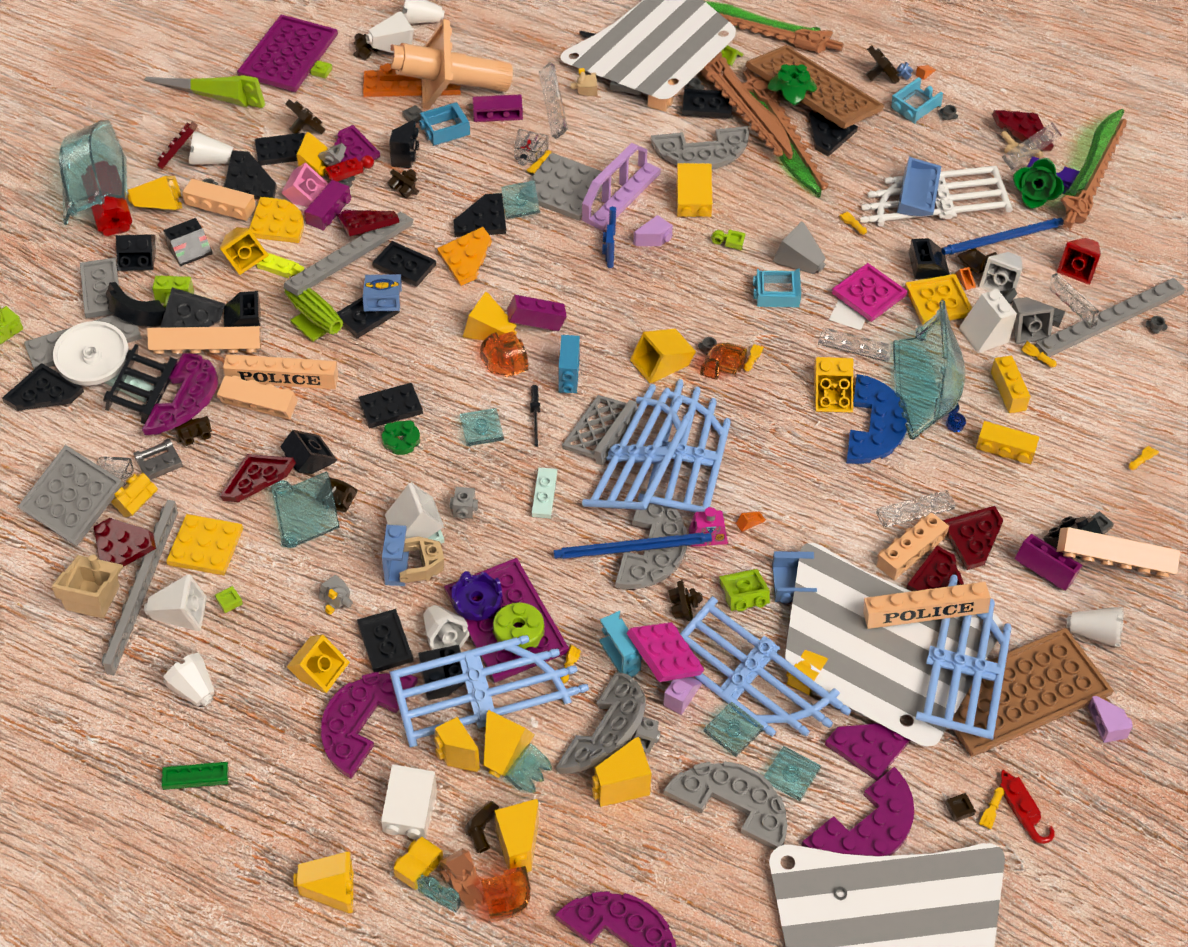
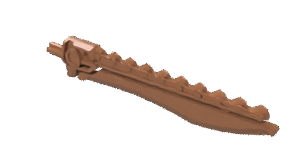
(747, 105)

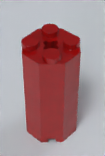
(112, 216)

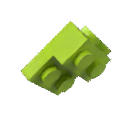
(745, 590)

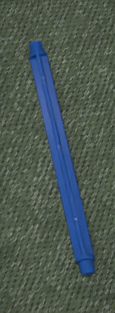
(998, 237)
(633, 545)

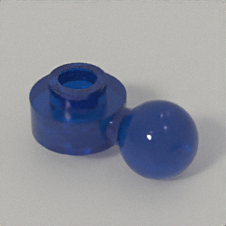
(953, 425)

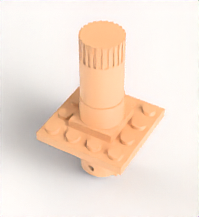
(440, 66)

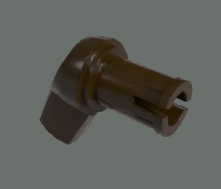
(477, 824)

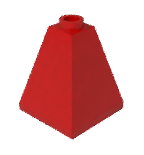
(1080, 260)

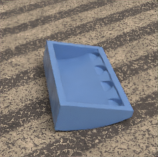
(919, 188)

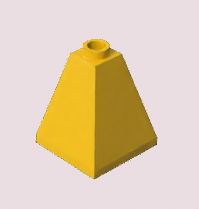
(242, 249)
(487, 319)

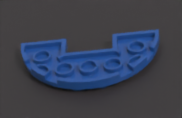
(886, 422)

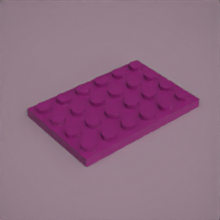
(288, 52)
(515, 588)

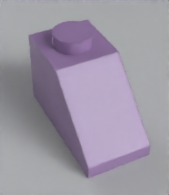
(653, 233)
(681, 693)
(1109, 720)

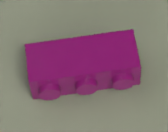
(497, 108)
(327, 205)
(536, 312)
(1048, 562)

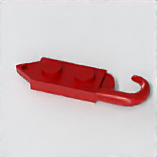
(1023, 806)

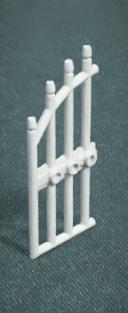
(943, 203)

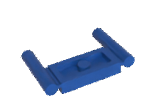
(608, 237)

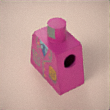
(709, 522)

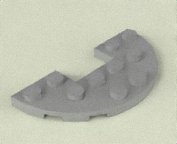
(727, 148)
(656, 564)
(625, 712)
(739, 788)

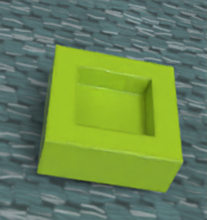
(321, 69)
(228, 599)

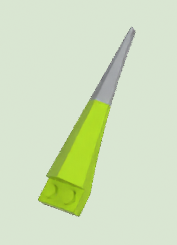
(236, 89)

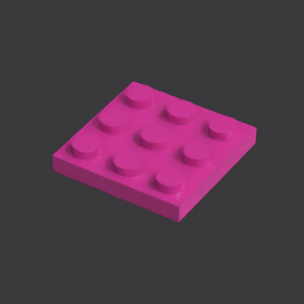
(869, 292)
(665, 651)

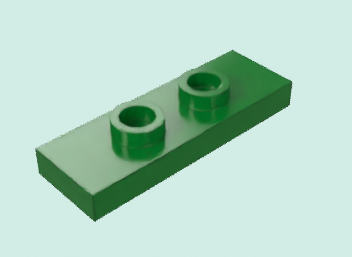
(195, 775)

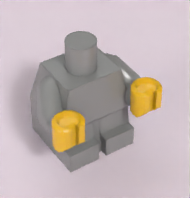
(336, 593)

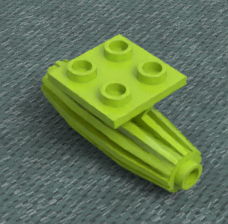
(316, 315)

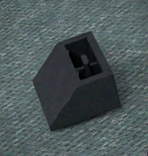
(404, 145)
(135, 252)
(927, 259)
(243, 310)
(1081, 523)
(440, 672)

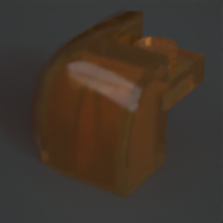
(504, 354)
(723, 358)
(506, 894)

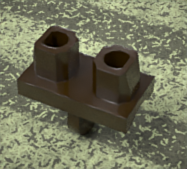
(362, 47)
(407, 182)
(194, 428)
(687, 599)

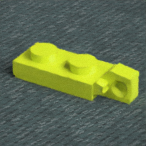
(280, 266)

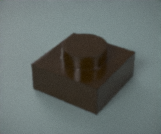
(960, 807)

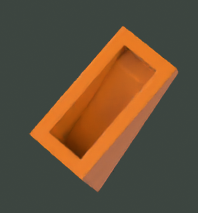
(924, 71)
(966, 278)
(749, 520)

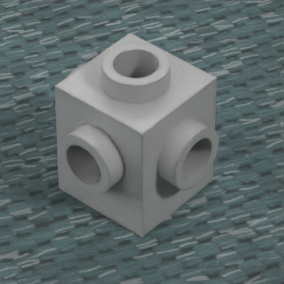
(464, 502)
(647, 733)

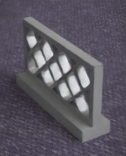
(613, 432)

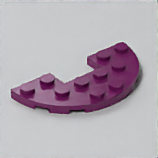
(197, 389)
(348, 714)
(880, 831)
(622, 915)

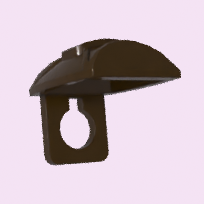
(974, 260)
(343, 494)

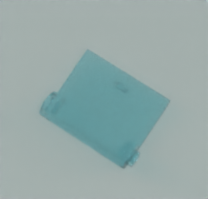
(301, 509)

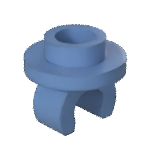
(904, 70)

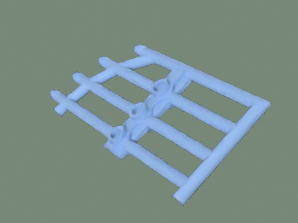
(639, 453)
(695, 455)
(969, 665)
(751, 667)
(478, 691)

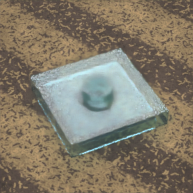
(520, 199)
(481, 427)
(733, 729)
(792, 773)

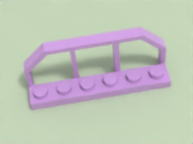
(626, 194)

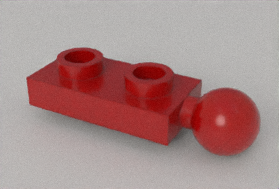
(349, 168)

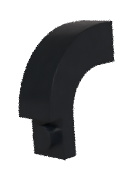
(134, 311)

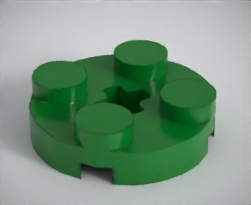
(400, 428)

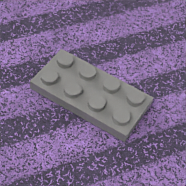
(95, 282)

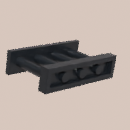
(153, 397)

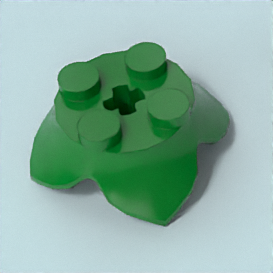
(793, 82)
(1043, 170)

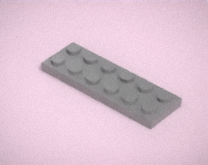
(41, 348)

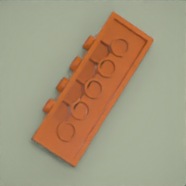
(388, 83)

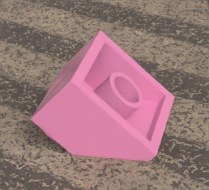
(303, 185)

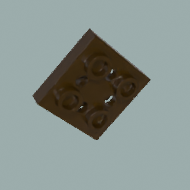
(882, 65)
(305, 117)

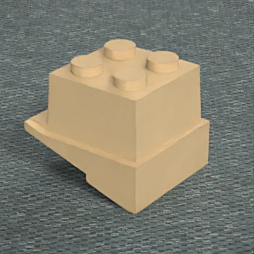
(88, 585)

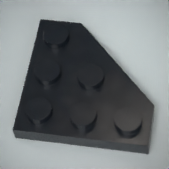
(827, 134)
(249, 176)
(485, 213)
(190, 310)
(42, 389)

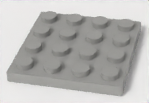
(563, 185)
(71, 495)

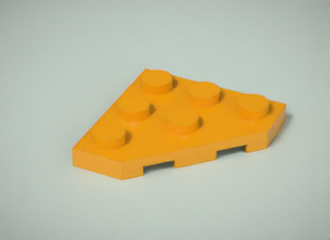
(466, 255)

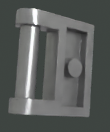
(160, 464)

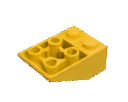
(833, 384)

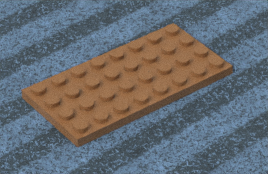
(834, 96)
(1038, 687)

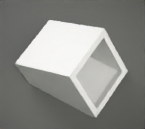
(989, 322)
(416, 511)
(409, 801)

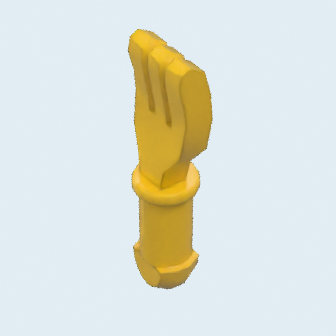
(535, 166)
(849, 219)
(1033, 351)
(755, 353)
(1147, 453)
(571, 657)
(989, 814)

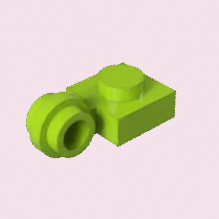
(733, 239)

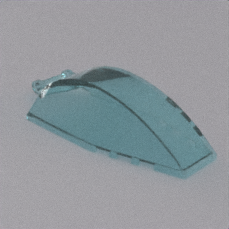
(91, 168)
(928, 373)

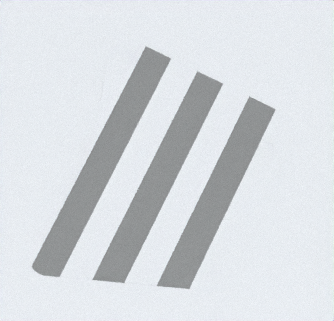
(654, 45)
(878, 668)
(890, 899)

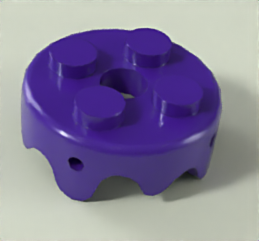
(477, 585)

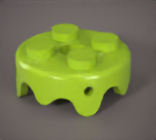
(519, 612)

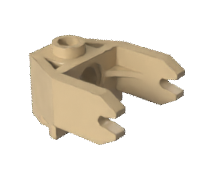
(431, 559)

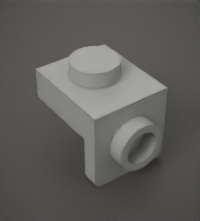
(333, 155)

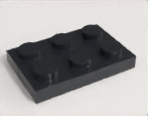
(706, 104)
(278, 148)
(404, 261)
(361, 321)
(390, 405)
(385, 640)

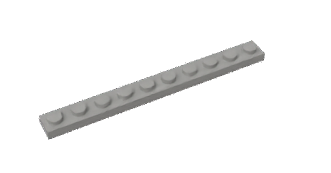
(345, 256)
(1111, 317)
(139, 590)

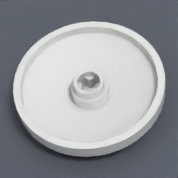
(90, 353)

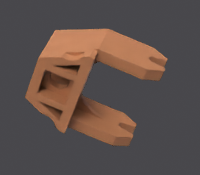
(462, 877)

